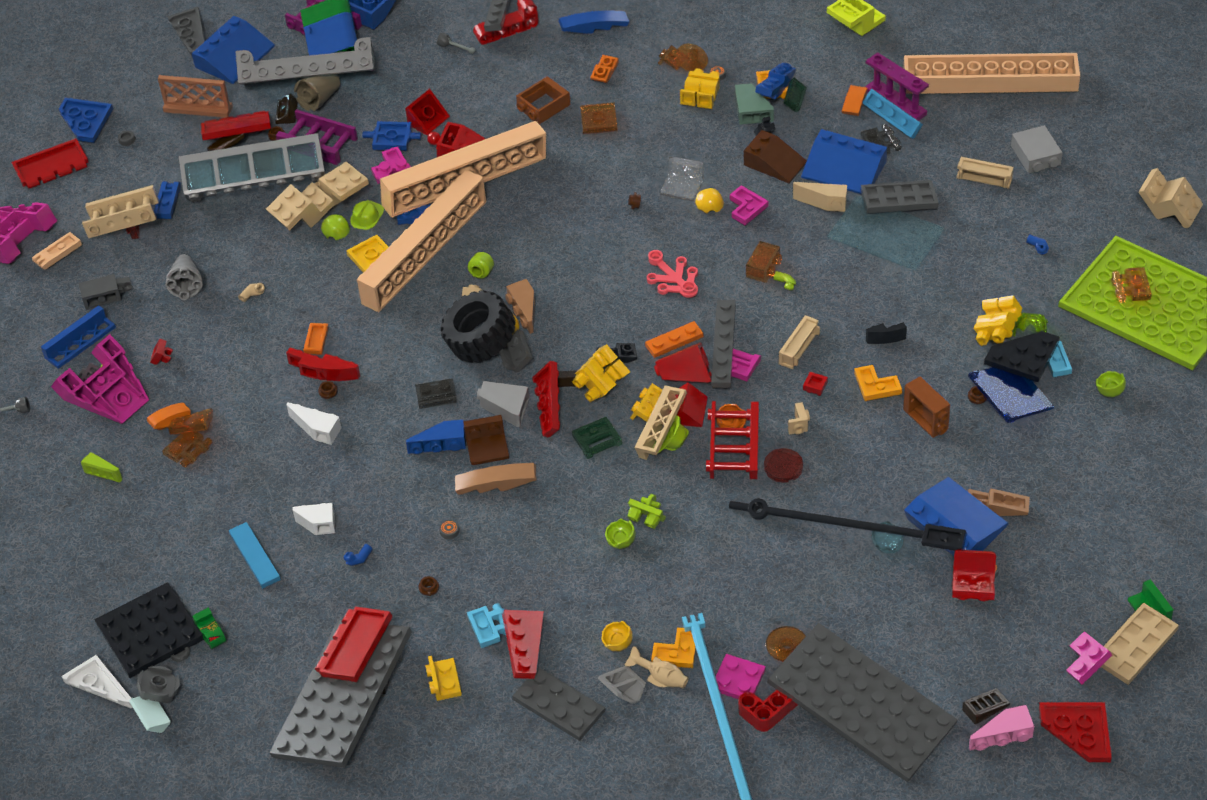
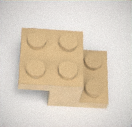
(342, 182)
(1170, 198)
(295, 206)

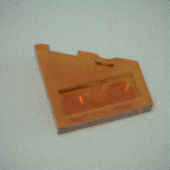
(190, 423)

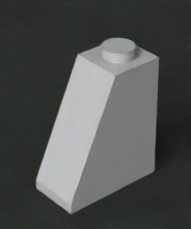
(504, 400)

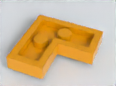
(876, 388)
(681, 653)

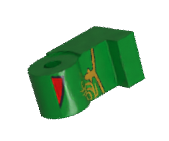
(209, 628)

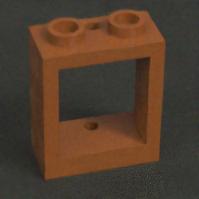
(544, 86)
(926, 407)

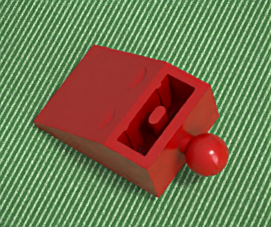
(453, 138)

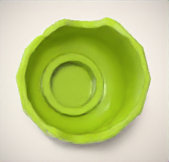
(335, 227)
(1111, 384)
(620, 534)

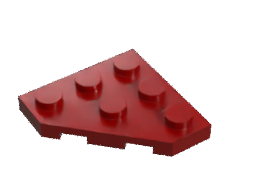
(1079, 726)

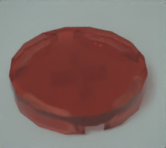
(783, 465)

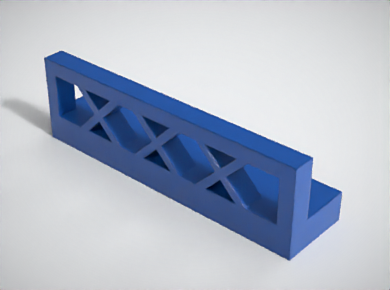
(74, 336)

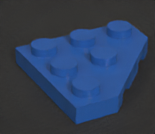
(85, 117)

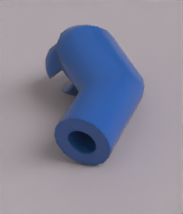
(1039, 243)
(359, 558)

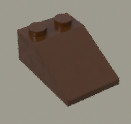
(773, 157)

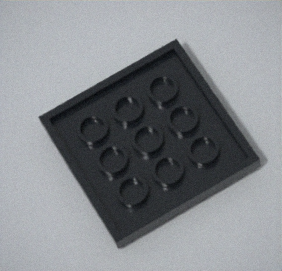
(148, 629)

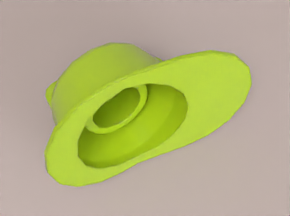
(366, 214)
(675, 436)

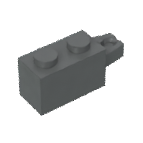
(103, 290)

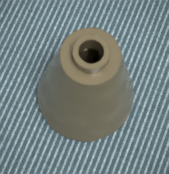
(316, 90)

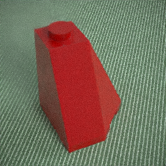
(685, 365)

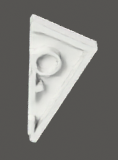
(98, 680)

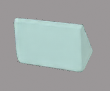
(150, 714)

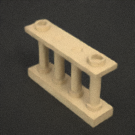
(120, 211)

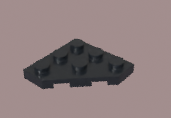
(1025, 355)

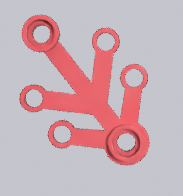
(685, 288)

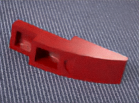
(326, 368)

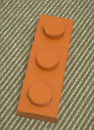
(674, 339)

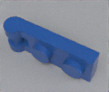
(167, 199)

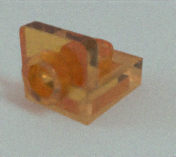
(669, 57)

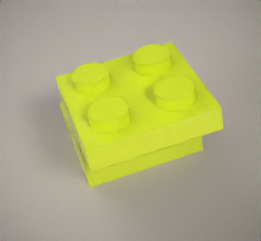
(856, 15)

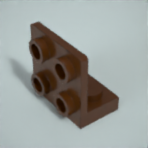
(486, 440)

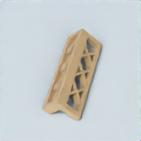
(657, 419)

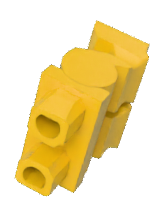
(700, 89)
(998, 321)
(594, 378)

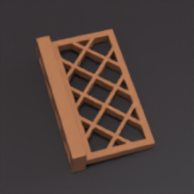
(195, 106)

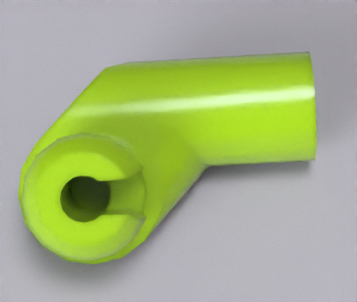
(786, 278)

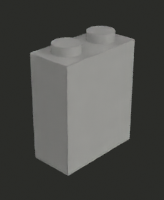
(1036, 149)

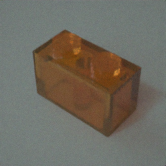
(763, 262)

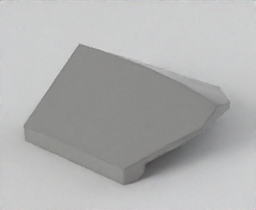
(624, 684)

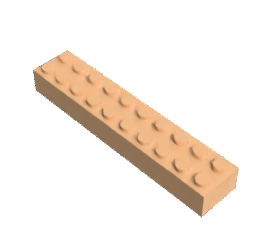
(996, 72)
(486, 158)
(421, 241)

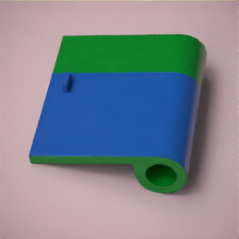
(329, 27)

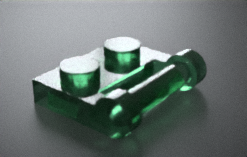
(595, 432)

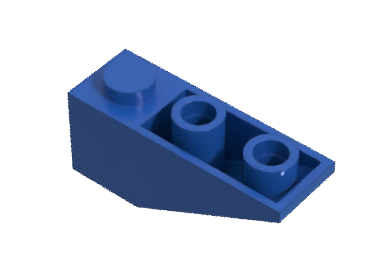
(441, 437)

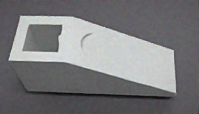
(317, 424)

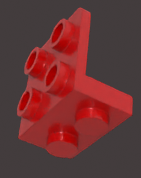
(974, 575)

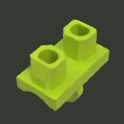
(653, 514)

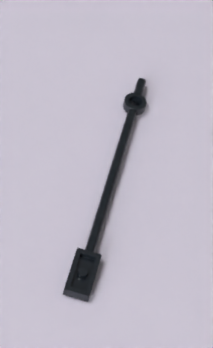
(931, 536)

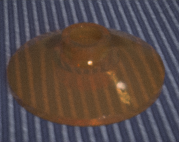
(691, 57)
(781, 638)

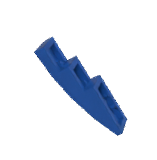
(589, 21)

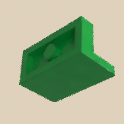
(1152, 597)

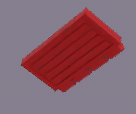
(235, 125)
(50, 162)
(353, 643)

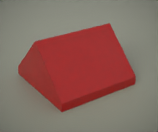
(426, 113)
(693, 407)

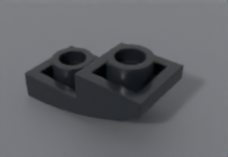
(881, 335)
(625, 352)

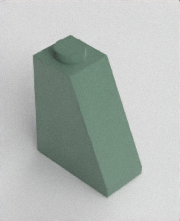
(751, 105)

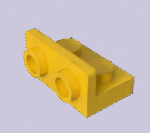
(647, 403)
(444, 677)

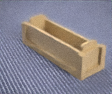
(985, 172)
(798, 342)

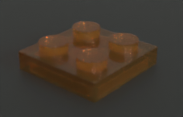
(598, 118)

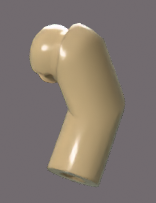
(251, 290)

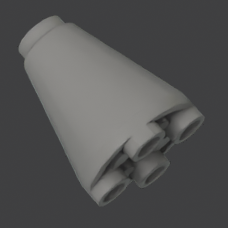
(184, 278)

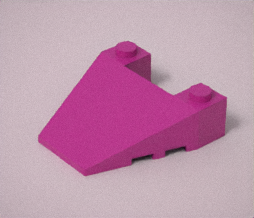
(18, 224)
(109, 391)

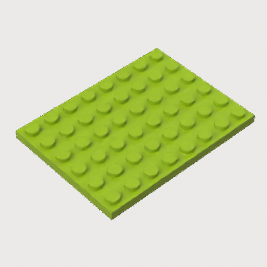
(1167, 324)

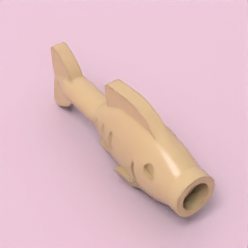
(662, 672)

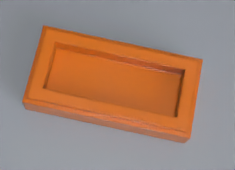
(316, 338)

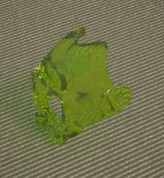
(1037, 320)

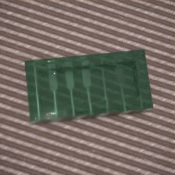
(795, 94)

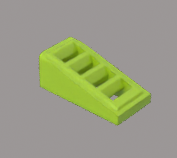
(99, 467)

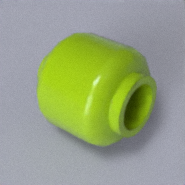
(480, 265)

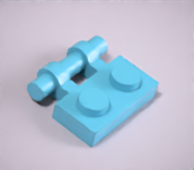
(483, 624)

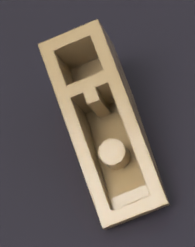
(824, 196)

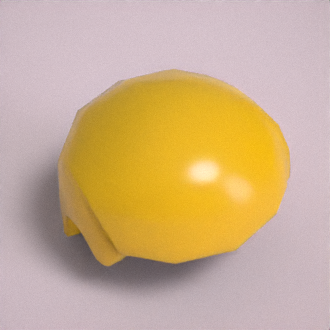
(709, 200)
(617, 636)

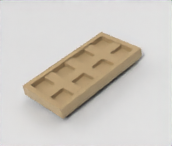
(1138, 642)

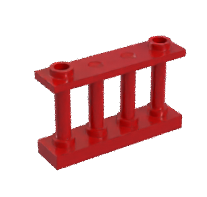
(750, 448)

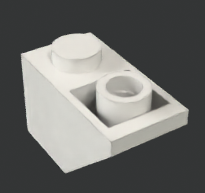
(316, 518)

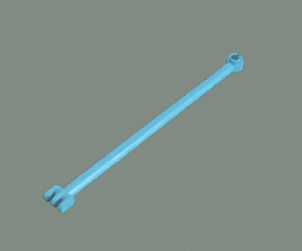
(738, 772)

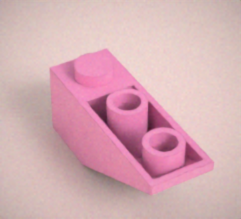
(1007, 727)

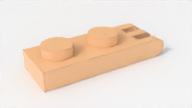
(57, 251)

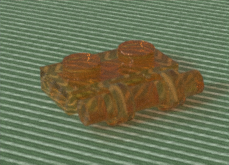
(1137, 284)
(183, 444)

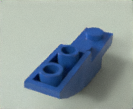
(777, 81)

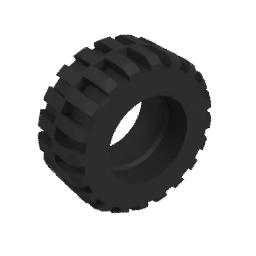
(489, 337)

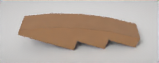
(501, 477)
(1003, 502)

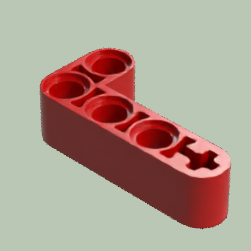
(514, 23)
(764, 709)

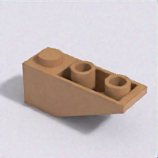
(523, 301)

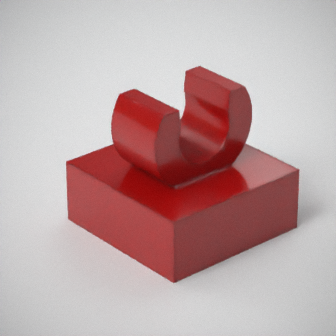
(160, 352)
(815, 383)

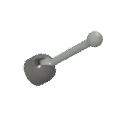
(444, 40)
(21, 405)

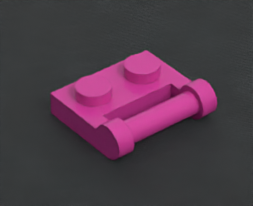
(744, 364)

